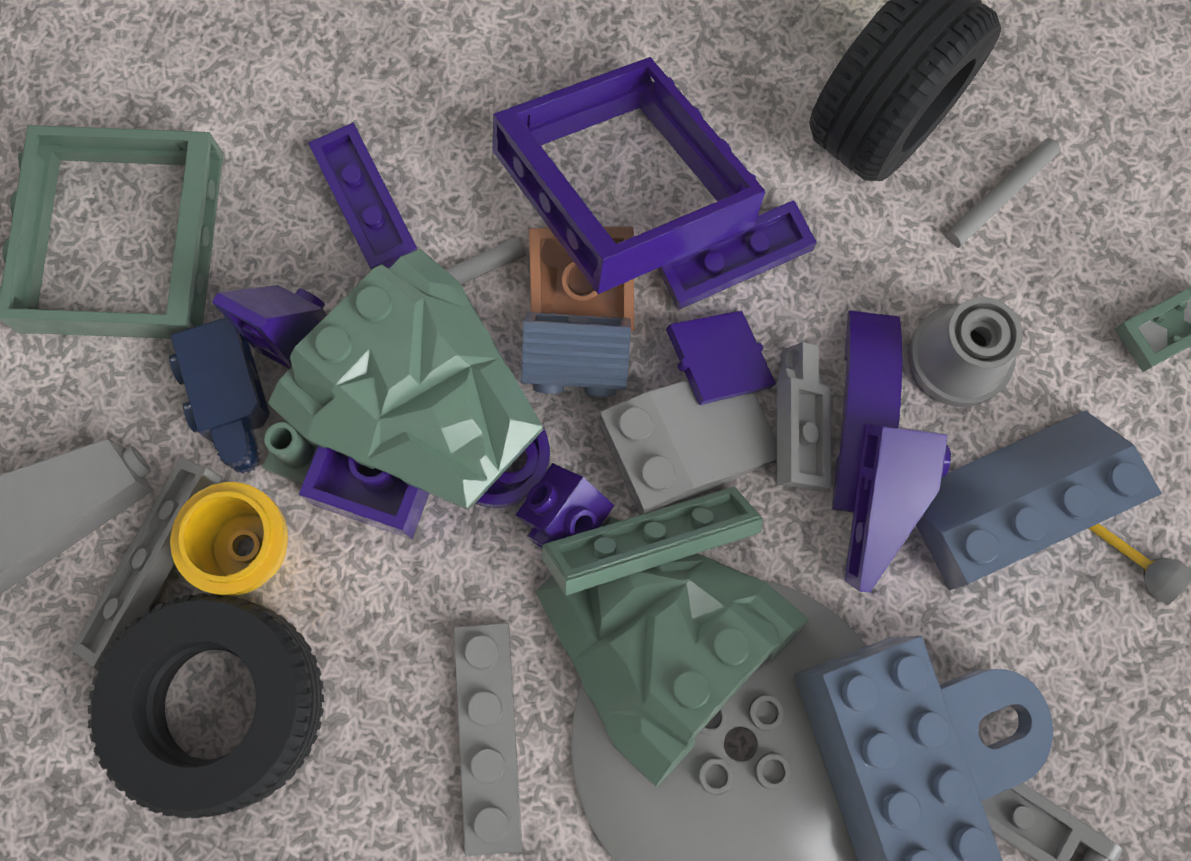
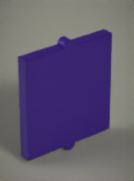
(720, 357)

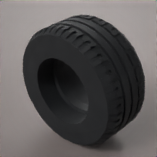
(901, 81)
(132, 691)

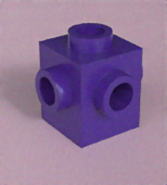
(562, 506)

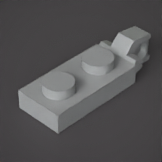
(803, 420)

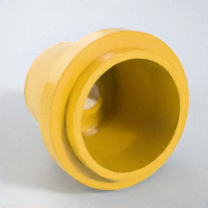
(209, 533)

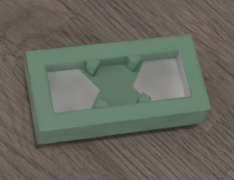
(1159, 331)

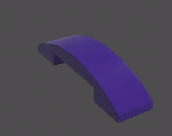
(870, 393)

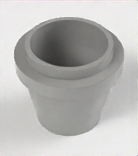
(956, 368)

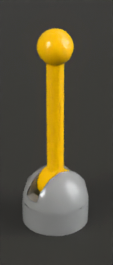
(1163, 576)

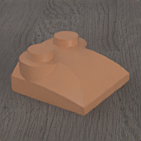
(563, 289)

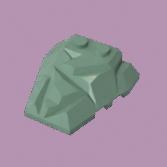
(410, 384)
(668, 650)

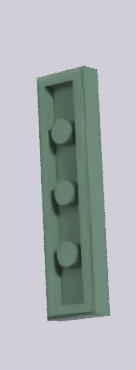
(650, 540)

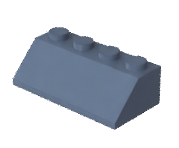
(1032, 497)

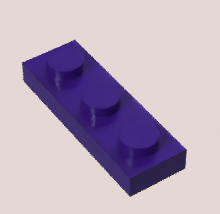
(362, 196)
(774, 240)

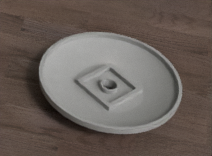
(722, 808)

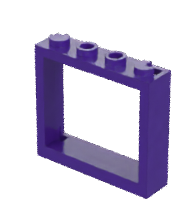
(527, 126)

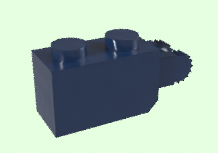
(221, 390)

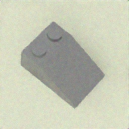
(682, 449)

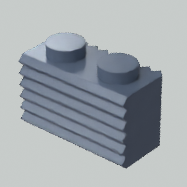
(575, 353)

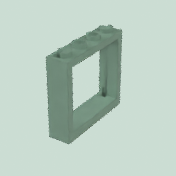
(32, 215)

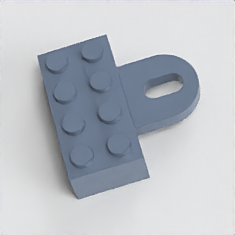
(911, 749)

